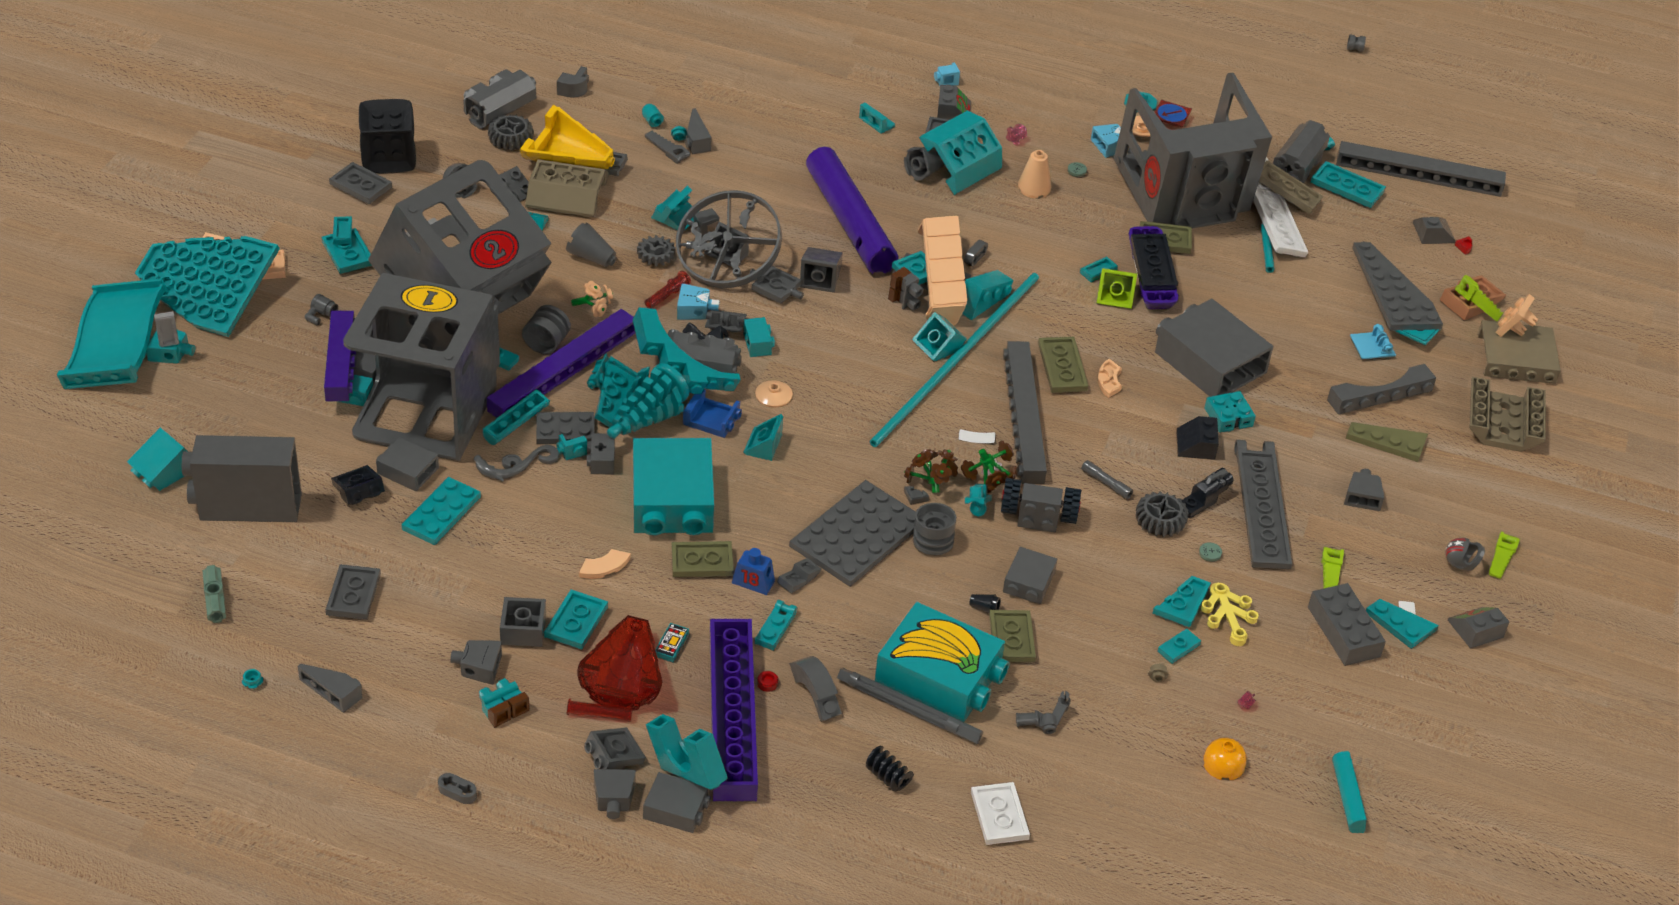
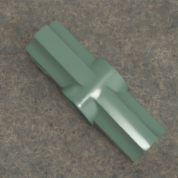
(214, 594)

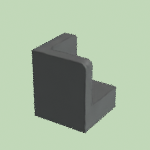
(704, 219)

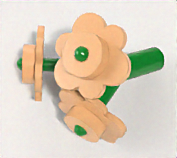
(593, 290)

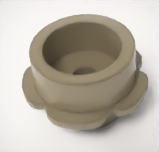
(1158, 672)

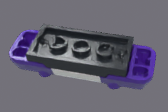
(1154, 267)

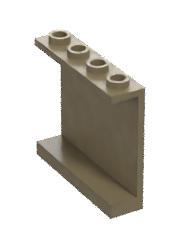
(1520, 357)

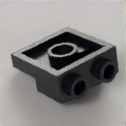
(358, 484)

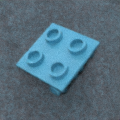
(1373, 344)

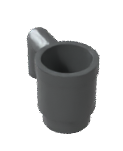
(321, 305)

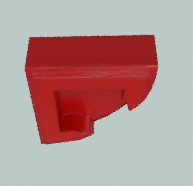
(1464, 245)

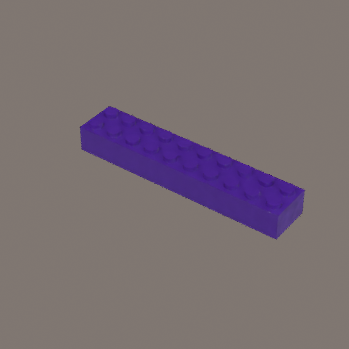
(734, 707)

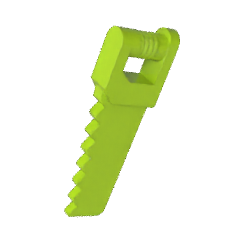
(1478, 297)
(1503, 554)
(1331, 566)

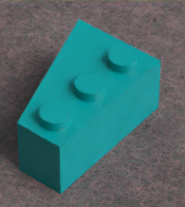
(985, 291)

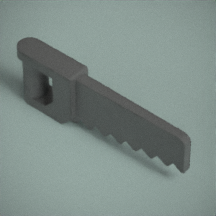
(669, 148)

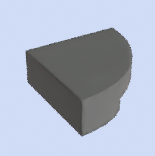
(915, 496)

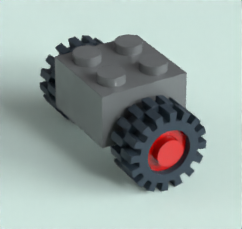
(1040, 505)

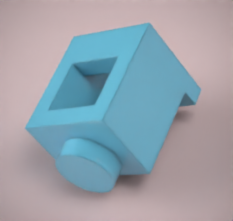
(947, 75)

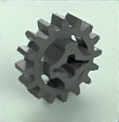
(656, 250)

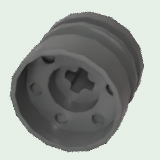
(546, 329)
(934, 528)

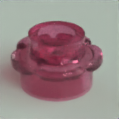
(1246, 700)

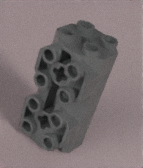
(503, 95)
(1303, 150)
(711, 351)

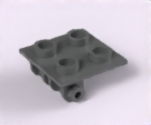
(516, 182)
(729, 320)

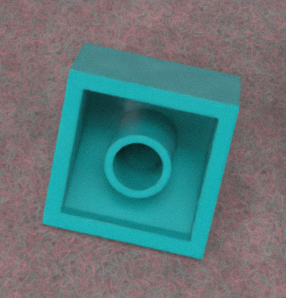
(939, 337)

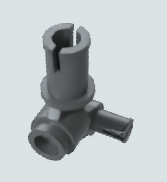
(1049, 721)

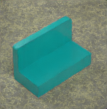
(875, 118)

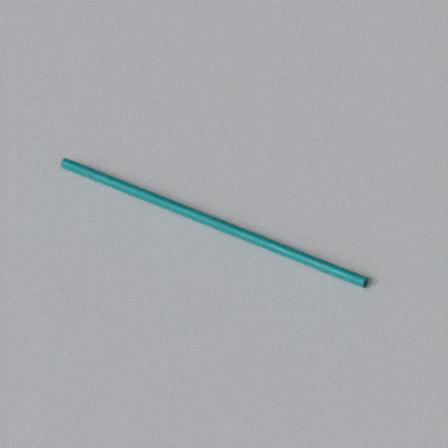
(953, 360)

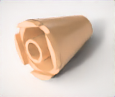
(1036, 176)

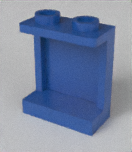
(711, 415)

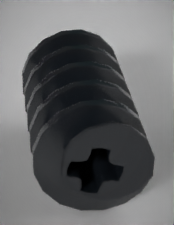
(888, 770)

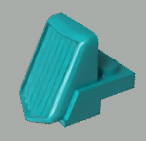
(674, 208)

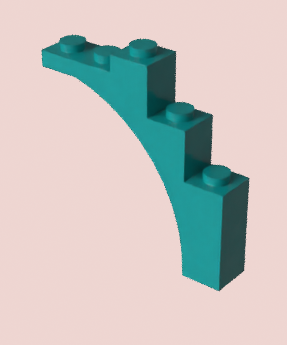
(655, 341)

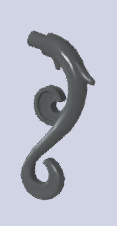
(519, 465)

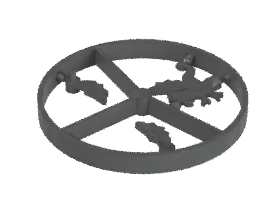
(701, 242)

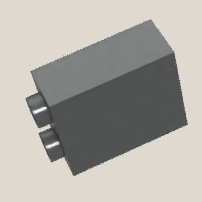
(1213, 348)
(243, 478)

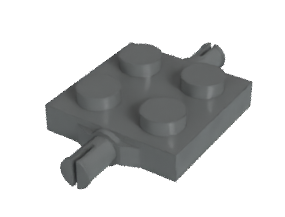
(777, 285)

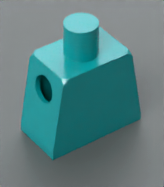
(171, 353)

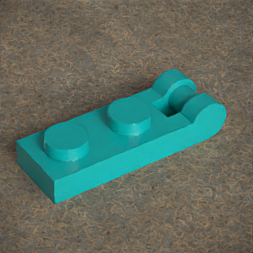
(775, 625)

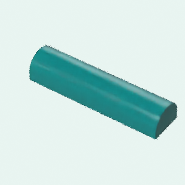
(515, 417)
(1349, 792)

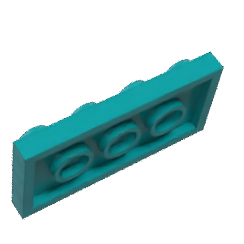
(1348, 184)
(441, 510)

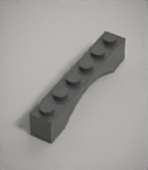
(1352, 397)

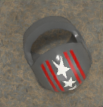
(1460, 551)

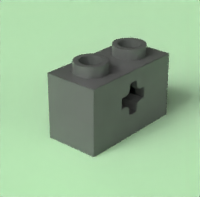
(602, 454)

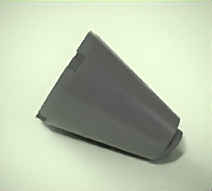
(922, 163)
(591, 246)

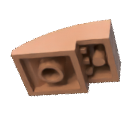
(1465, 308)

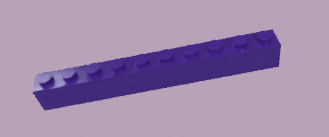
(564, 362)

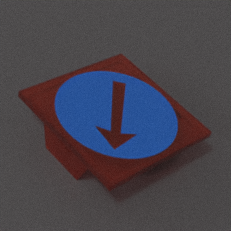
(1172, 113)

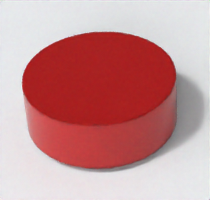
(767, 681)

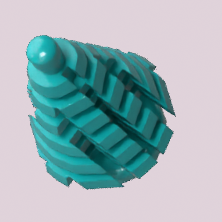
(650, 400)

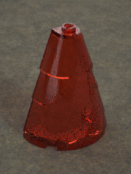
(623, 666)

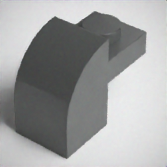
(573, 85)

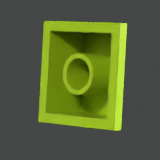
(1116, 288)

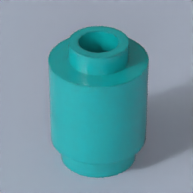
(652, 115)

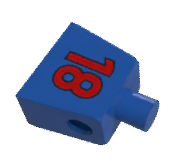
(754, 572)

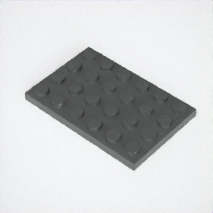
(856, 533)

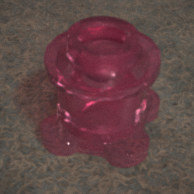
(1016, 133)

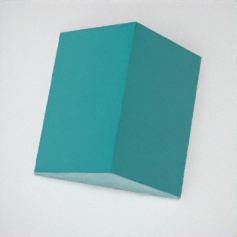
(765, 438)

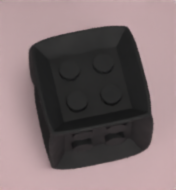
(387, 135)

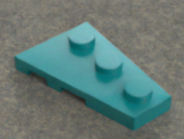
(1185, 602)
(1401, 623)

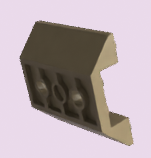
(565, 188)
(1521, 421)

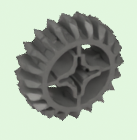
(510, 132)
(1173, 513)

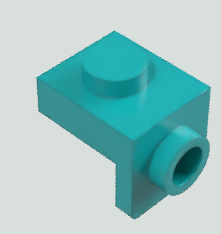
(572, 448)

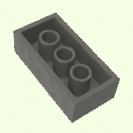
(1346, 624)

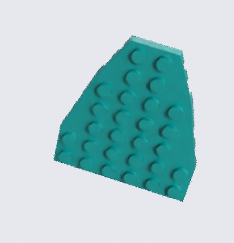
(209, 277)

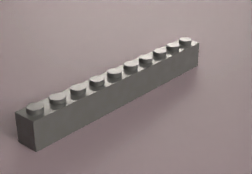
(1421, 168)
(1025, 413)

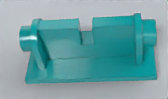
(596, 379)

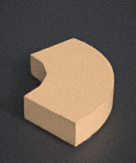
(1108, 378)
(599, 567)

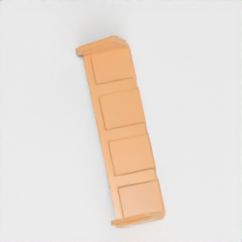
(944, 267)

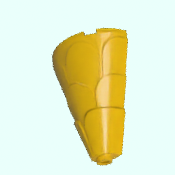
(568, 143)

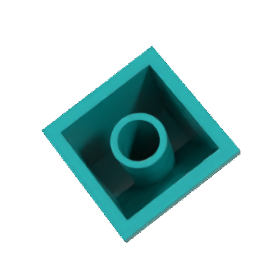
(158, 460)

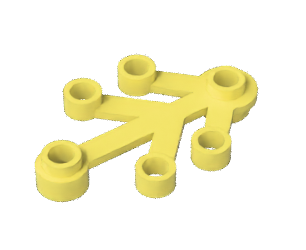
(1222, 593)

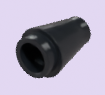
(985, 602)

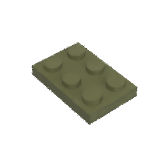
(1178, 236)
(702, 559)
(1016, 631)

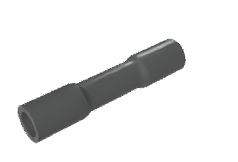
(1097, 473)

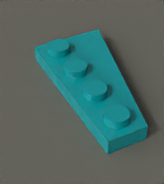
(615, 386)

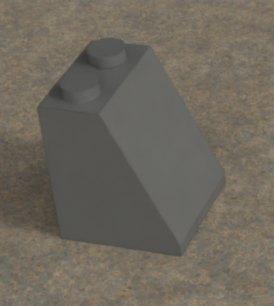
(820, 269)

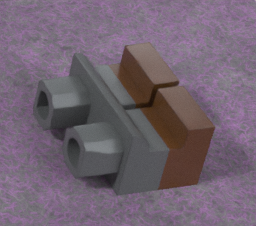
(905, 289)

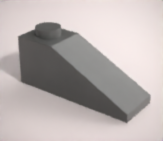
(698, 137)
(332, 685)

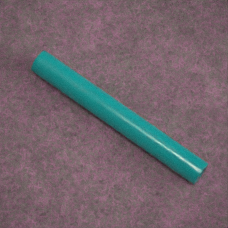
(1267, 248)

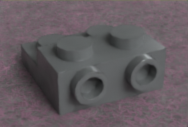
(613, 749)

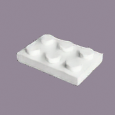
(1000, 813)

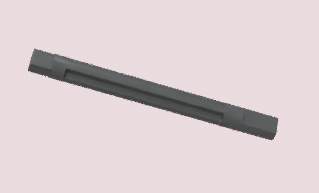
(911, 705)

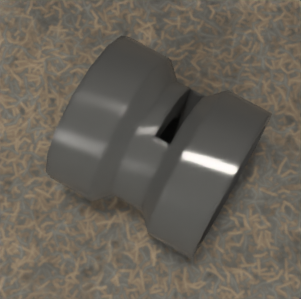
(1356, 43)

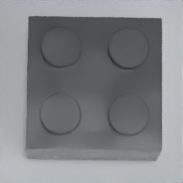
(523, 621)

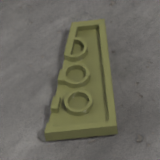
(1391, 440)

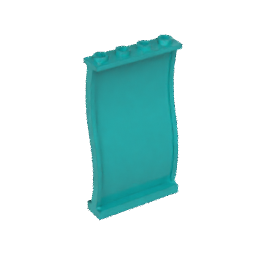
(113, 334)

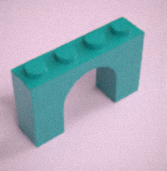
(693, 760)

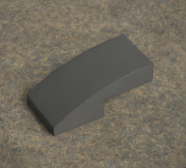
(799, 576)

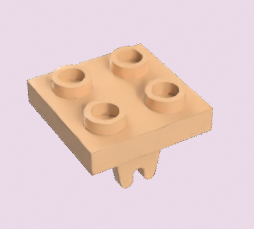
(1513, 316)

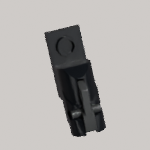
(1207, 491)

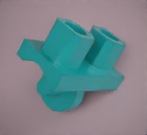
(979, 498)

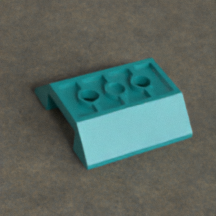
(974, 158)

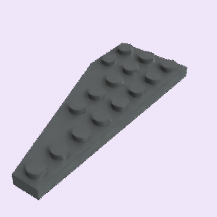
(1397, 297)

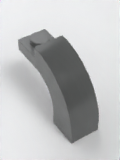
(820, 685)

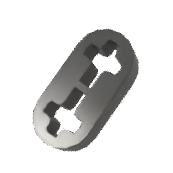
(976, 252)
(457, 788)

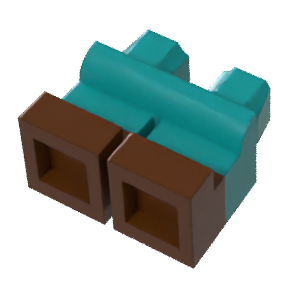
(503, 702)

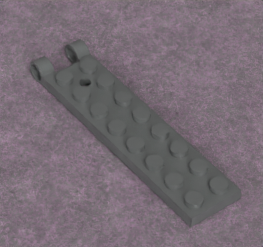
(1263, 506)

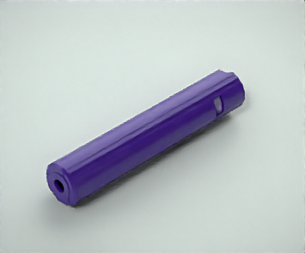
(851, 210)

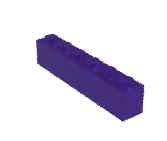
(339, 359)

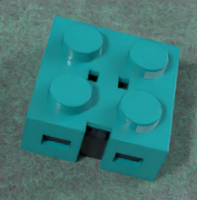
(1230, 410)

